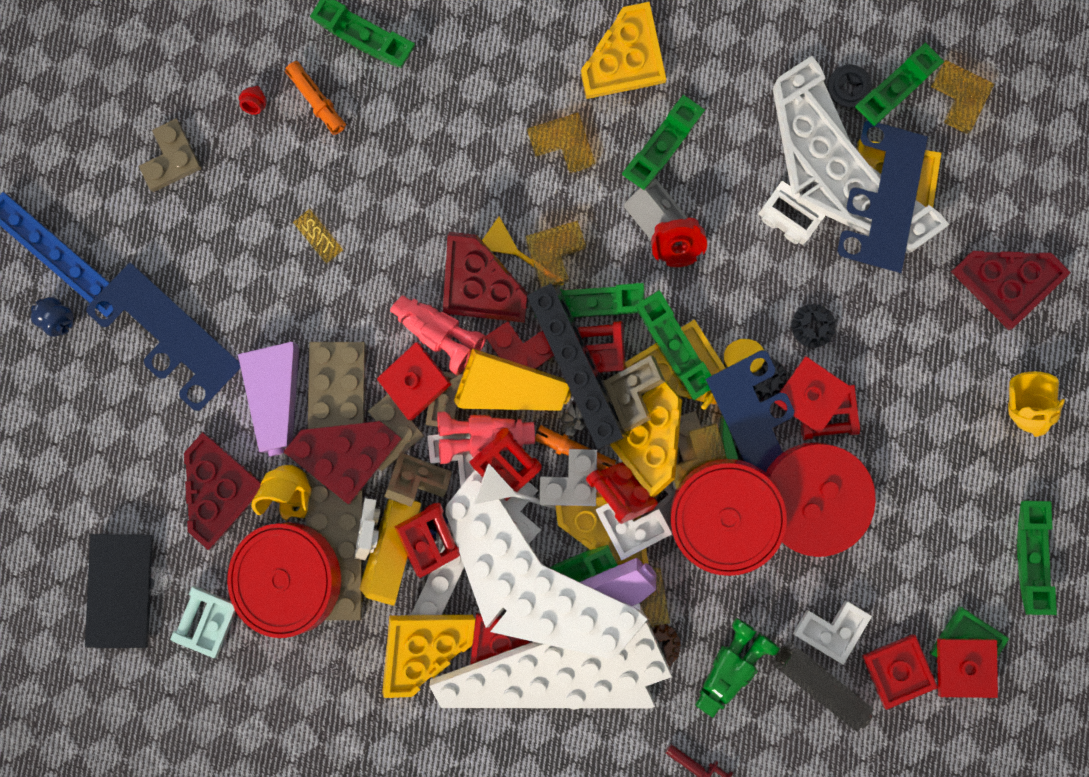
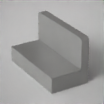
(652, 207)

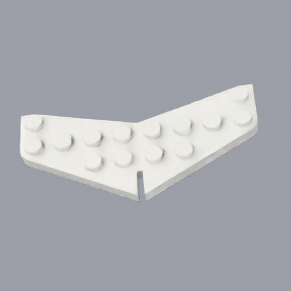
(822, 155)
(538, 600)

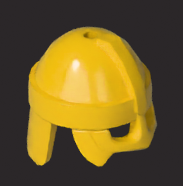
(1034, 401)
(286, 486)

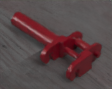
(692, 765)

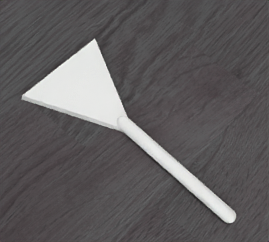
(495, 488)

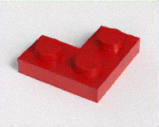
(510, 347)

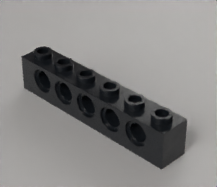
(577, 365)

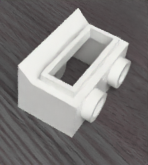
(775, 218)

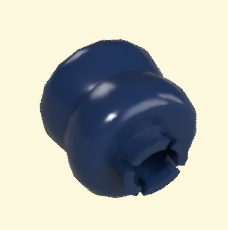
(52, 316)

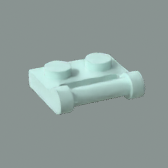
(212, 625)

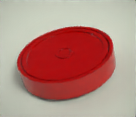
(825, 498)
(728, 517)
(284, 579)

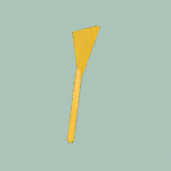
(500, 241)

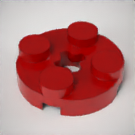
(668, 233)

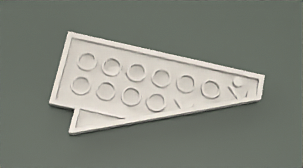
(558, 678)

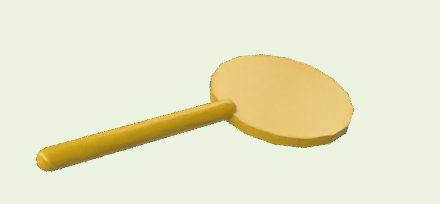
(736, 352)

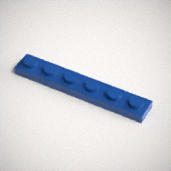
(53, 252)

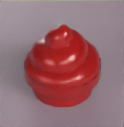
(252, 100)

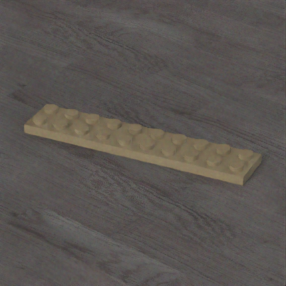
(338, 399)

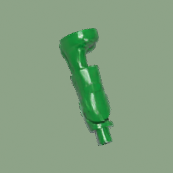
(731, 671)

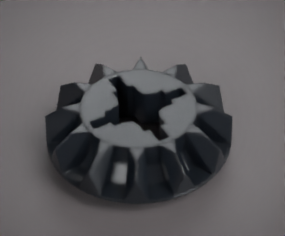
(856, 76)
(807, 336)
(775, 385)

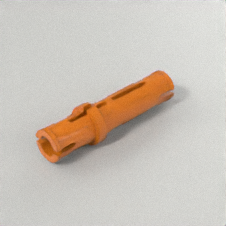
(321, 106)
(563, 444)

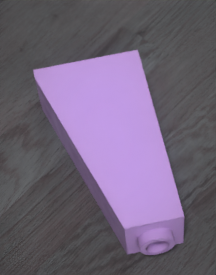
(271, 394)
(626, 582)

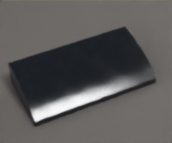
(118, 591)

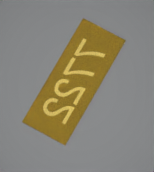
(317, 236)

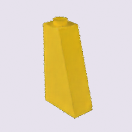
(503, 384)
(387, 562)

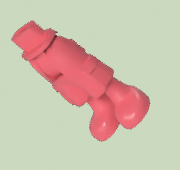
(436, 331)
(481, 430)

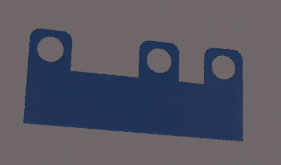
(893, 204)
(176, 332)
(745, 415)

